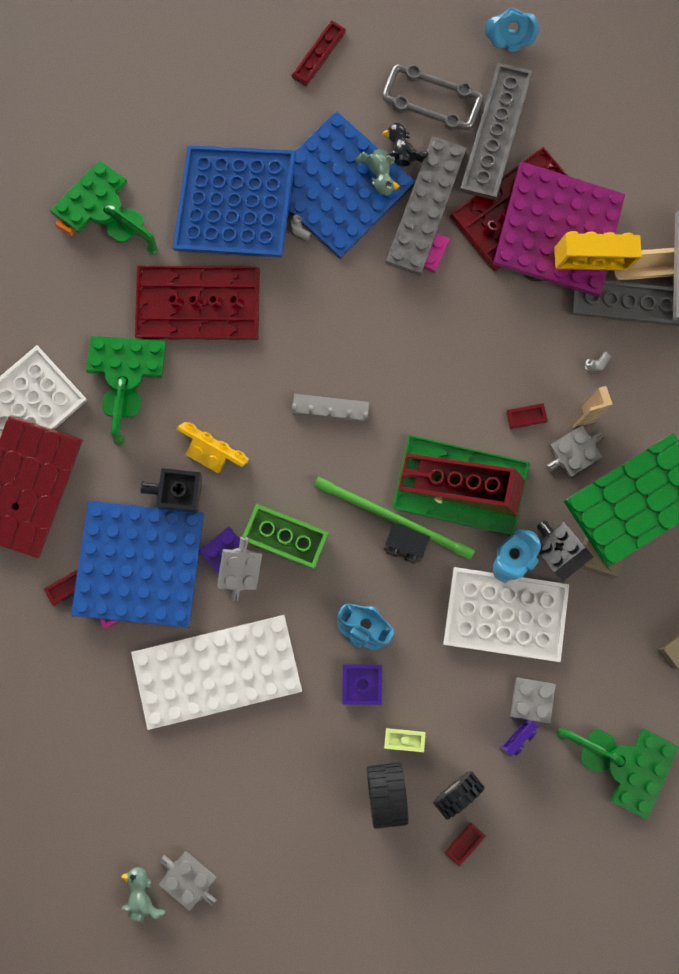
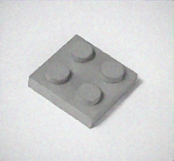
(532, 700)

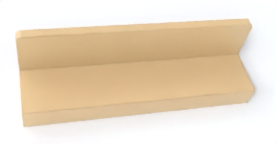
(652, 264)
(594, 407)

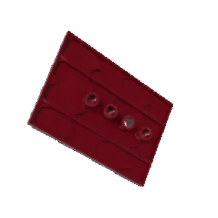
(483, 218)
(197, 302)
(34, 475)

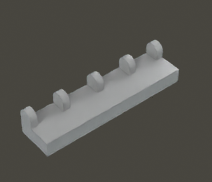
(330, 407)

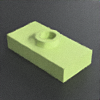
(404, 740)

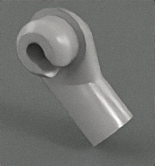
(297, 229)
(597, 365)

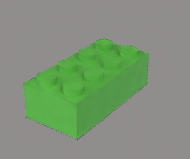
(285, 537)

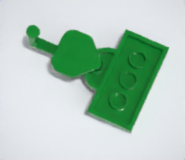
(96, 195)
(122, 362)
(640, 767)

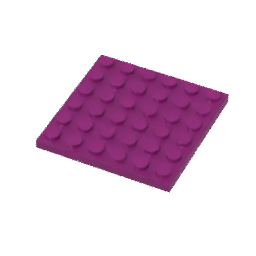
(545, 209)

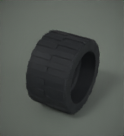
(387, 795)

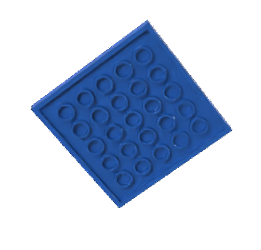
(335, 191)
(234, 201)
(138, 565)

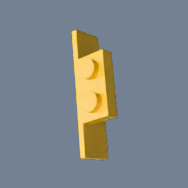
(209, 450)

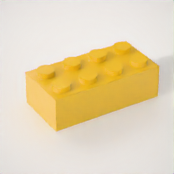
(597, 251)

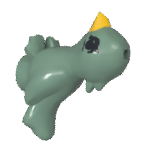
(380, 164)
(139, 901)

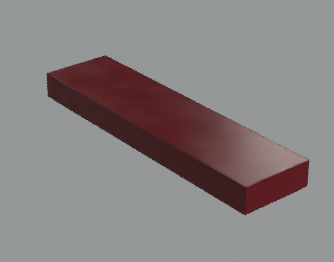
(318, 53)

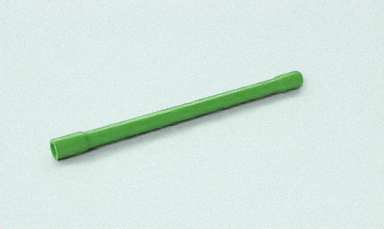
(331, 488)

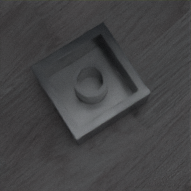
(406, 543)

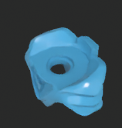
(497, 29)
(510, 569)
(373, 638)

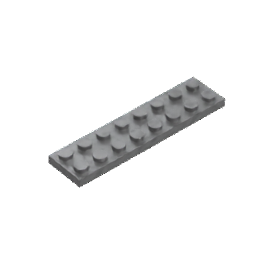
(496, 131)
(426, 206)

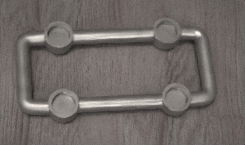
(414, 73)

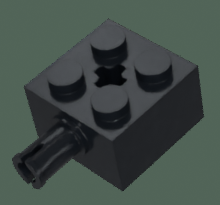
(170, 482)
(562, 550)

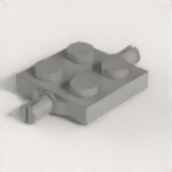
(575, 451)
(239, 569)
(187, 880)

